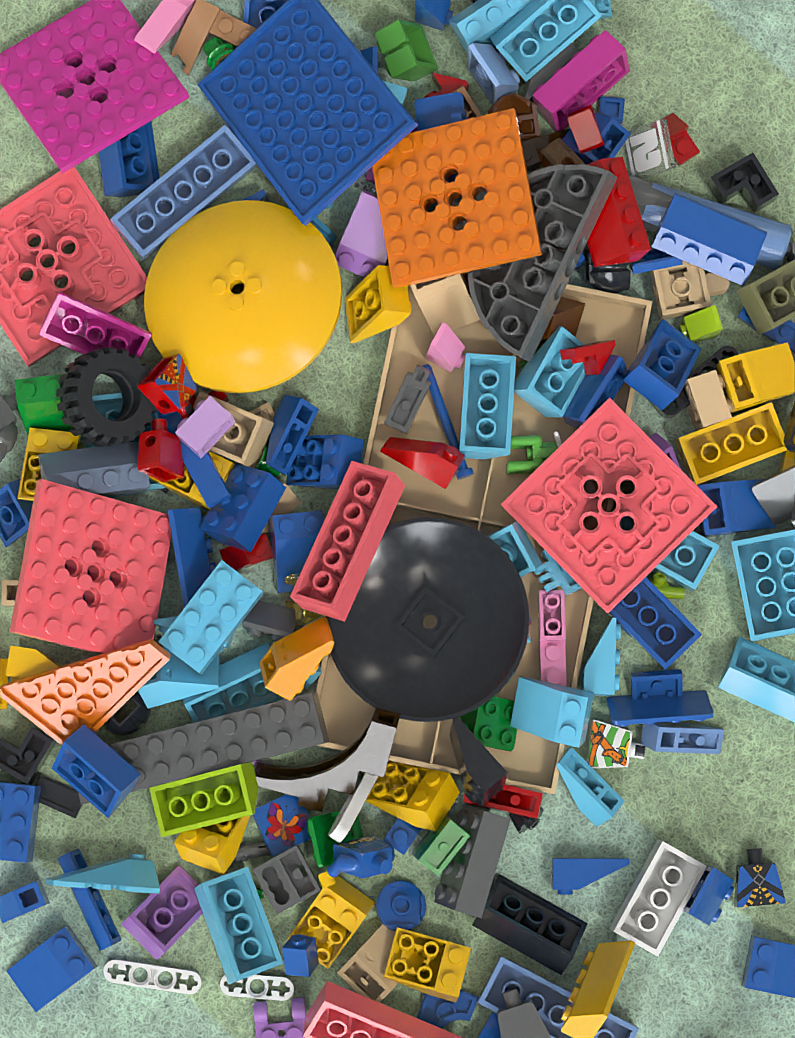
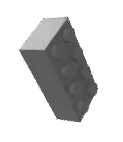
(471, 871)

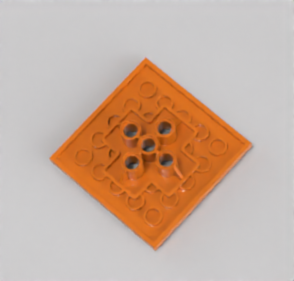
(416, 174)

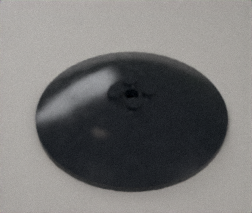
(479, 631)

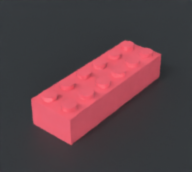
(348, 540)
(350, 1015)

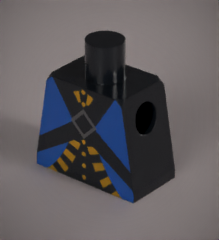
(757, 882)

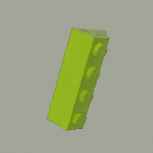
(205, 799)

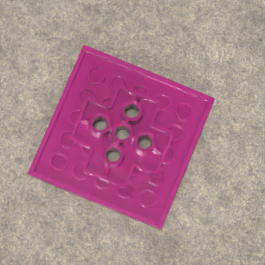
(77, 64)

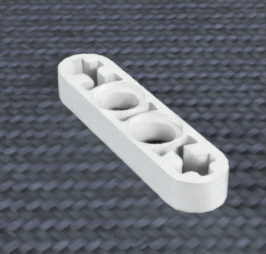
(352, 807)
(153, 976)

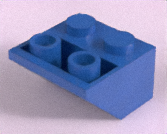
(613, 136)

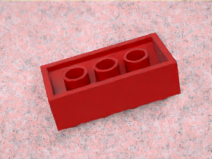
(619, 231)

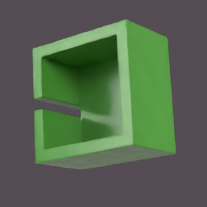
(406, 51)

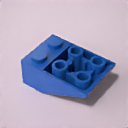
(324, 461)
(736, 509)

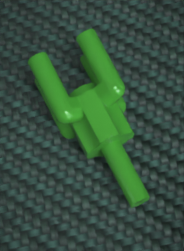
(536, 453)

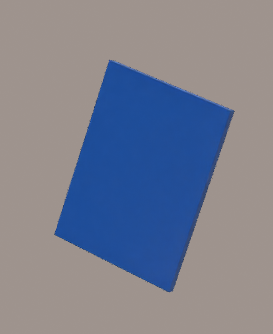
(306, 106)

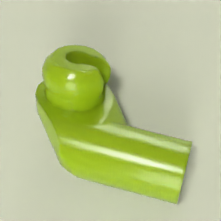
(668, 591)

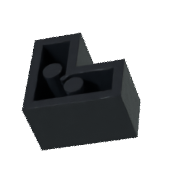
(746, 178)
(28, 759)

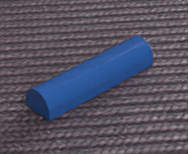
(91, 904)

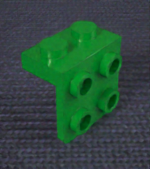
(492, 724)
(318, 830)

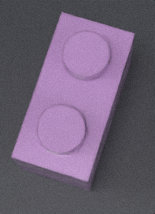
(204, 426)

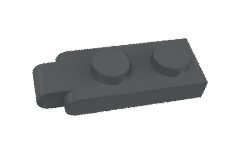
(409, 400)

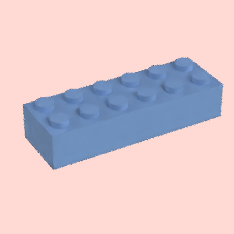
(183, 192)
(547, 998)

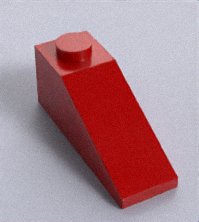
(428, 458)
(513, 801)

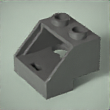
(285, 881)

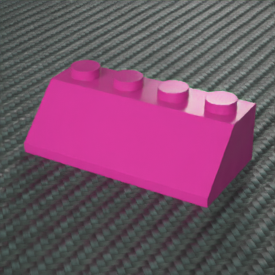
(582, 80)
(89, 328)

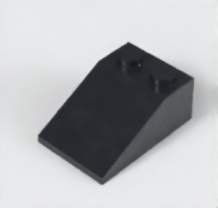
(479, 770)

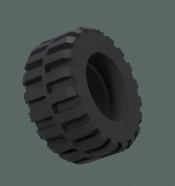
(78, 402)

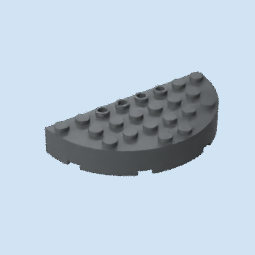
(521, 295)

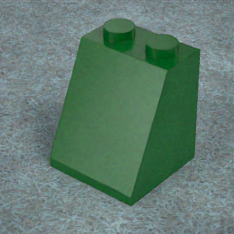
(38, 403)

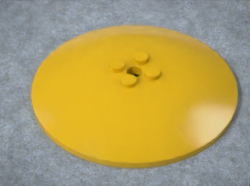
(251, 336)

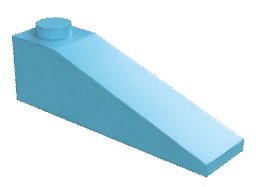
(125, 874)

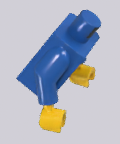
(359, 858)

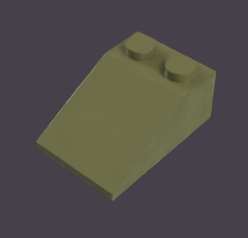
(770, 298)

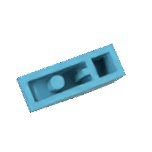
(589, 790)

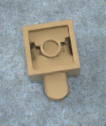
(685, 289)

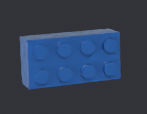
(655, 623)

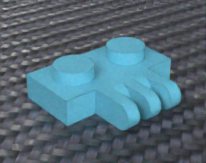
(556, 575)

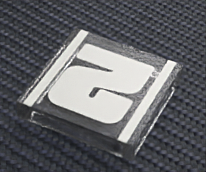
(649, 150)

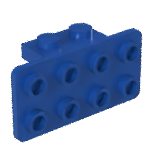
(440, 111)
(658, 698)

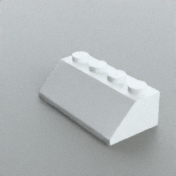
(658, 897)

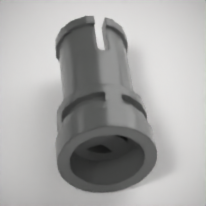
(251, 850)

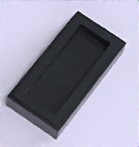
(59, 797)

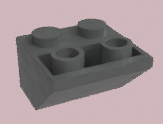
(270, 620)

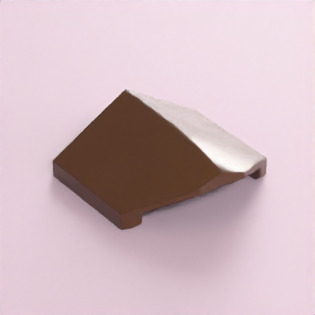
(526, 113)

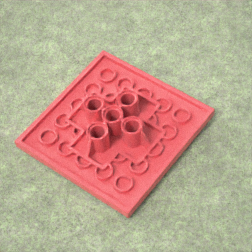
(97, 272)
(127, 545)
(608, 559)

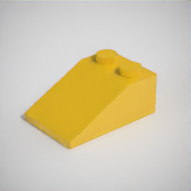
(375, 305)

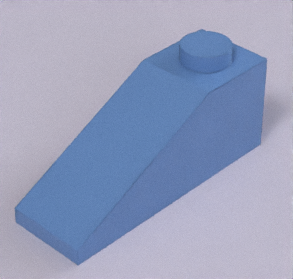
(682, 738)

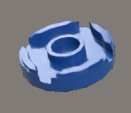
(400, 905)

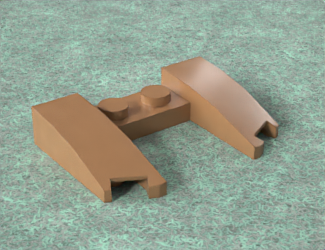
(202, 22)

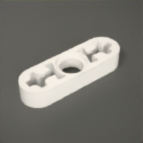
(275, 993)

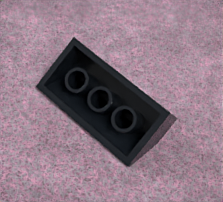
(531, 925)

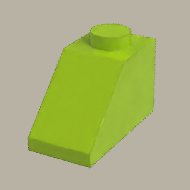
(702, 325)

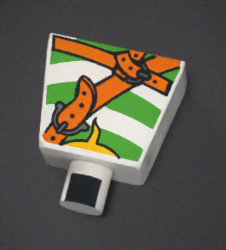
(611, 746)

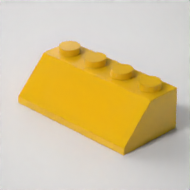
(731, 444)
(596, 988)

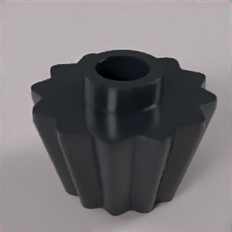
(523, 823)

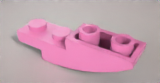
(552, 637)

